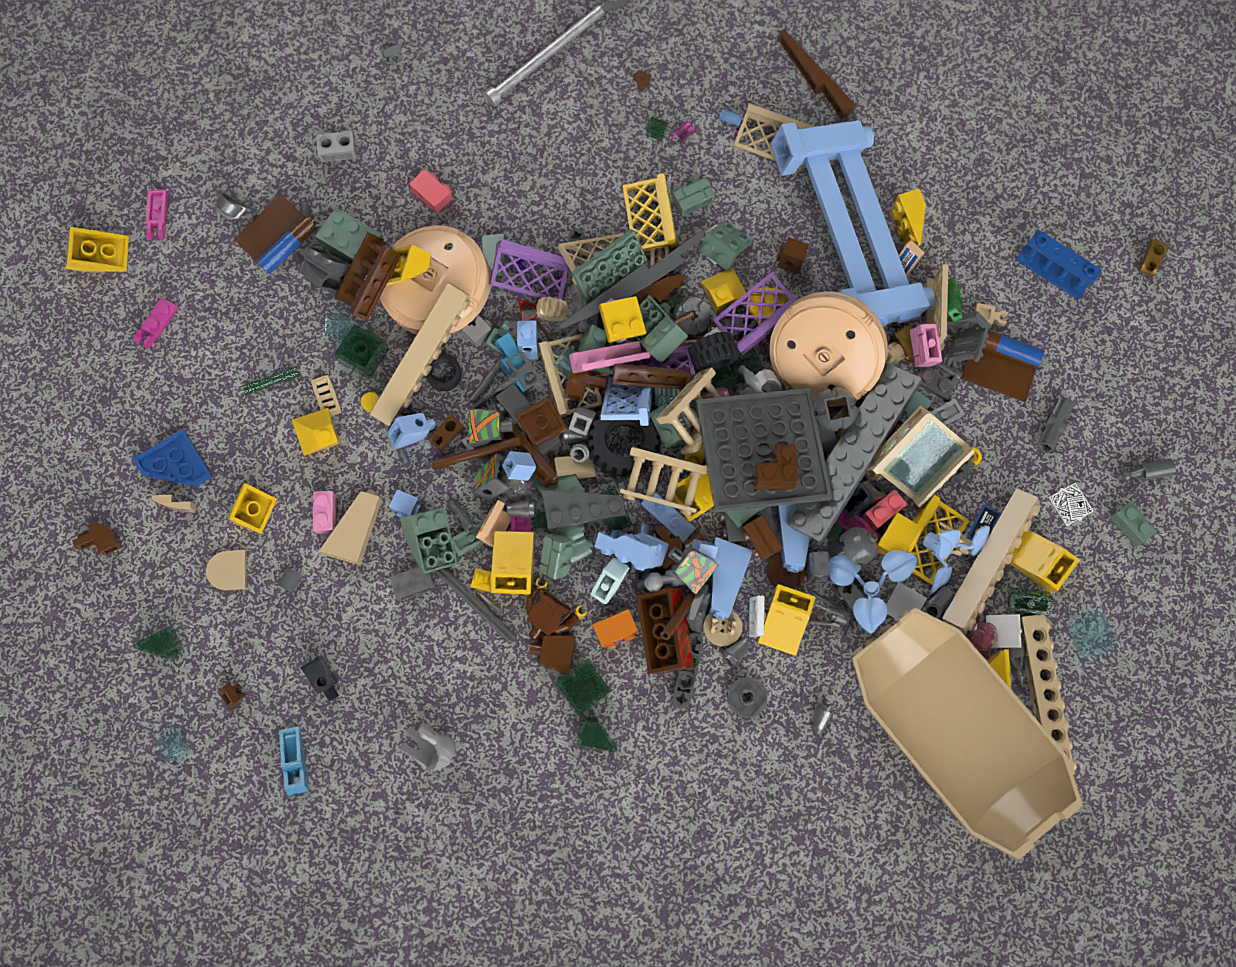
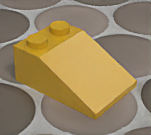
(96, 250)

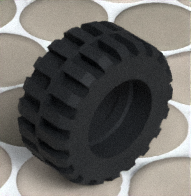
(616, 464)

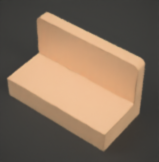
(495, 521)

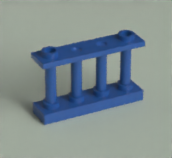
(1058, 264)

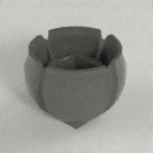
(822, 413)

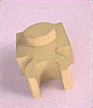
(990, 315)
(895, 353)

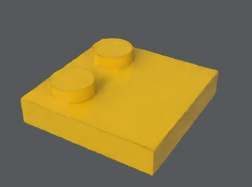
(622, 319)

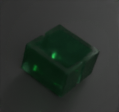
(583, 687)

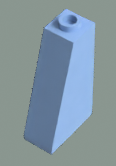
(793, 542)
(727, 577)

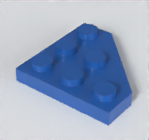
(174, 461)

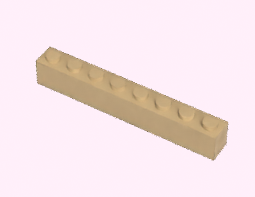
(421, 354)
(991, 561)

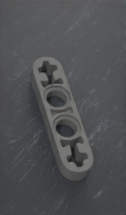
(691, 672)

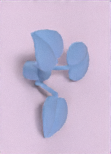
(943, 546)
(873, 610)

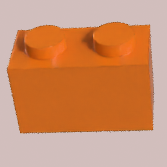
(615, 629)

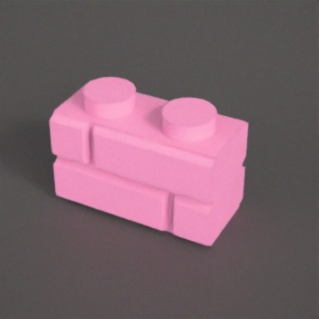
(926, 345)
(324, 512)

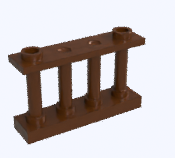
(376, 280)

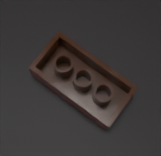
(655, 612)

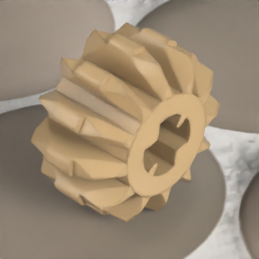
(552, 309)

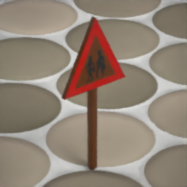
(528, 312)

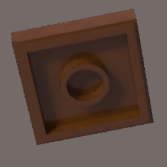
(541, 422)

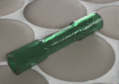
(259, 385)

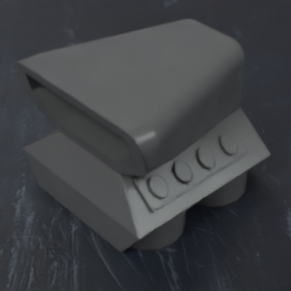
(323, 268)

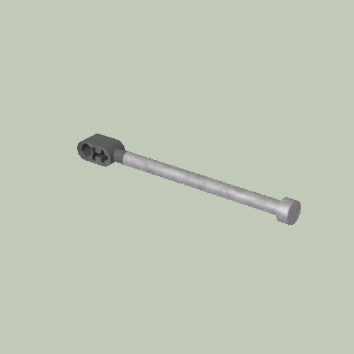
(494, 95)

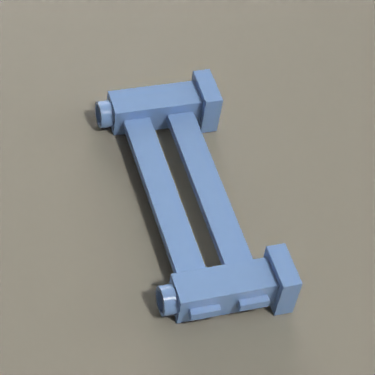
(845, 142)

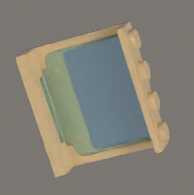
(921, 456)

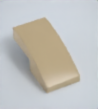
(568, 466)

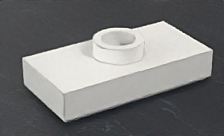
(756, 616)

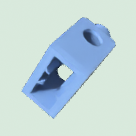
(528, 338)
(410, 429)

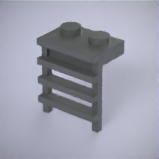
(968, 329)

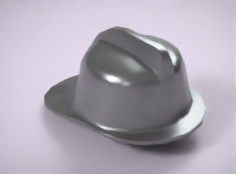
(229, 207)

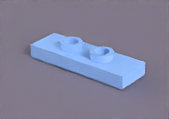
(669, 518)

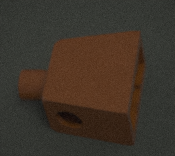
(555, 652)

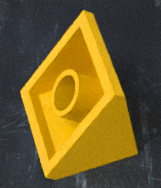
(252, 508)
(899, 535)

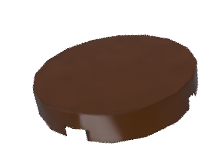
(781, 576)

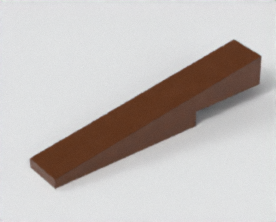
(816, 77)

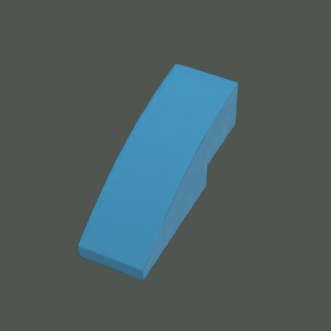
(509, 349)
(293, 761)

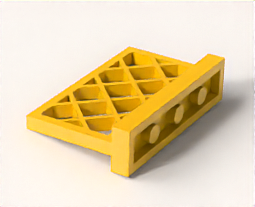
(664, 208)
(923, 518)

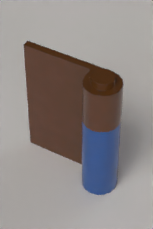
(275, 234)
(1005, 366)

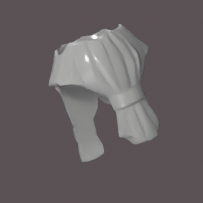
(763, 380)
(430, 756)

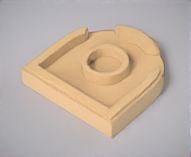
(228, 570)

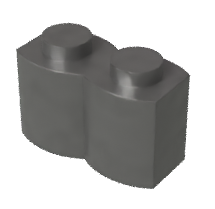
(818, 567)

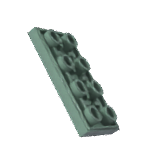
(609, 266)

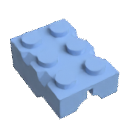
(639, 549)

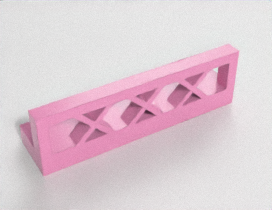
(607, 357)

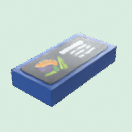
(986, 516)

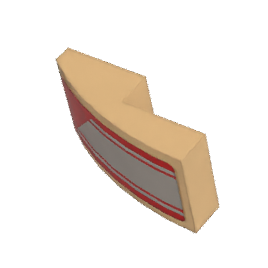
(170, 502)

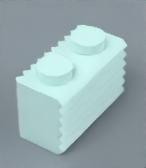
(609, 580)

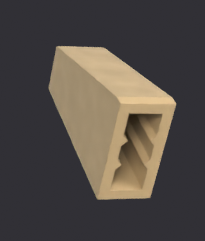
(353, 531)

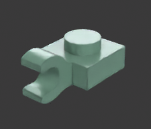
(496, 334)

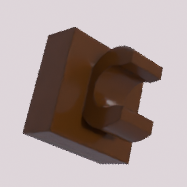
(229, 695)

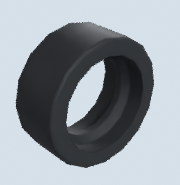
(446, 386)

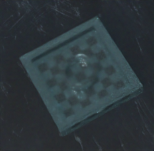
(1092, 635)

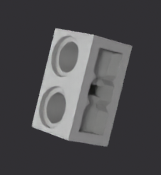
(336, 150)

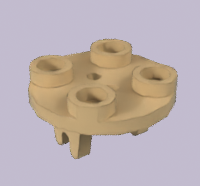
(732, 629)

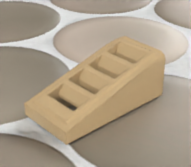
(322, 381)

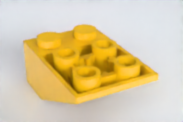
(909, 215)
(702, 498)
(1043, 561)
(512, 562)
(786, 619)

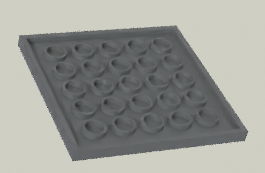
(745, 431)

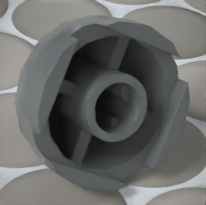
(860, 545)

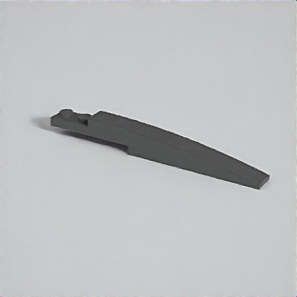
(635, 281)

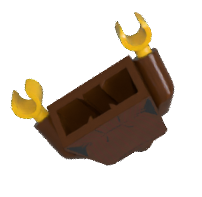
(549, 613)

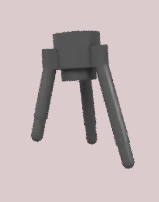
(838, 614)

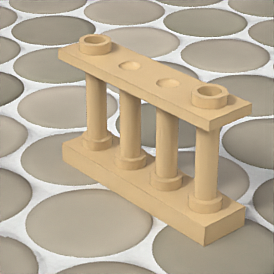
(681, 403)
(658, 462)

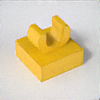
(481, 580)

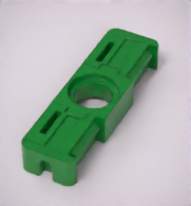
(954, 300)

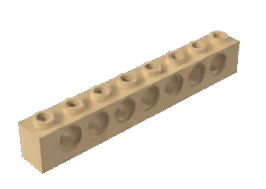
(1052, 684)

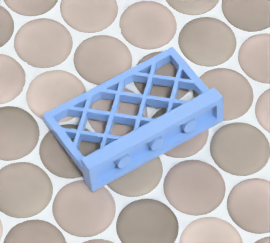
(641, 407)

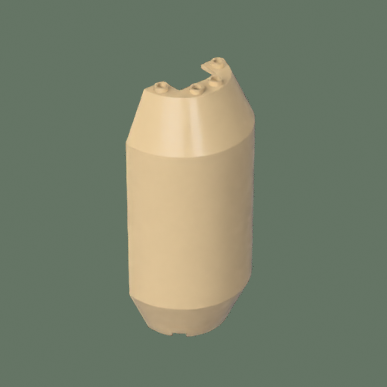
(966, 732)

